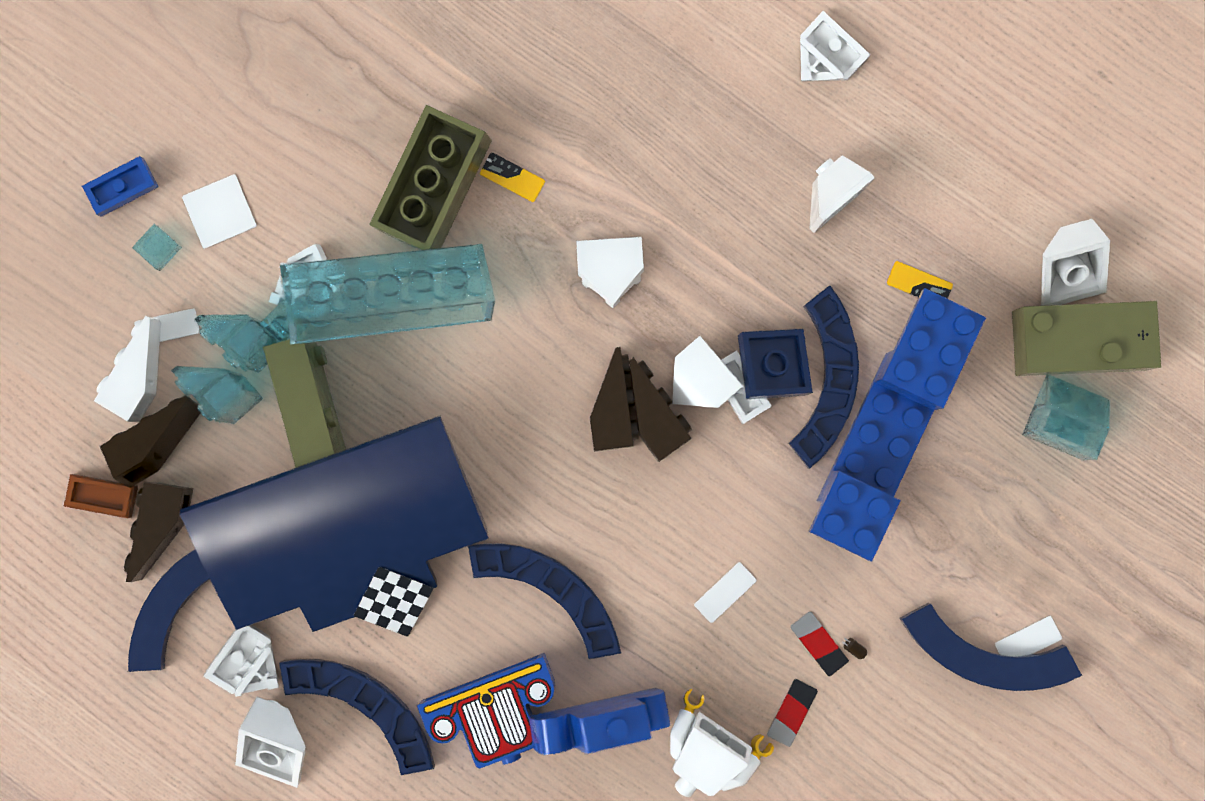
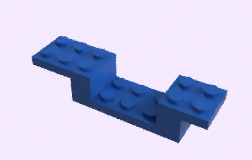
(891, 421)

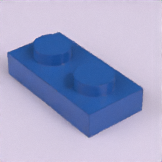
(120, 186)

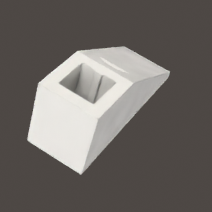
(134, 378)

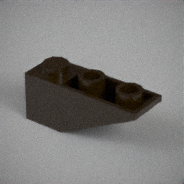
(610, 416)
(655, 420)
(147, 445)
(155, 526)

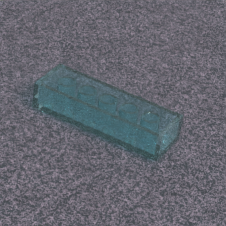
(386, 293)

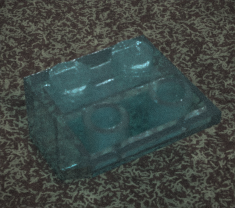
(240, 338)
(221, 392)
(1069, 419)

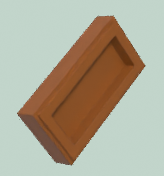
(100, 496)

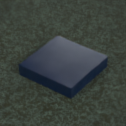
(774, 363)

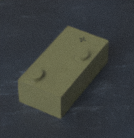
(431, 180)
(1086, 338)
(304, 400)

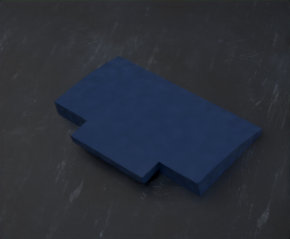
(330, 524)

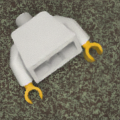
(709, 754)

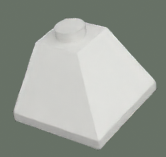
(835, 188)
(1075, 264)
(271, 743)

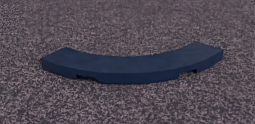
(839, 381)
(558, 583)
(159, 610)
(987, 668)
(368, 697)

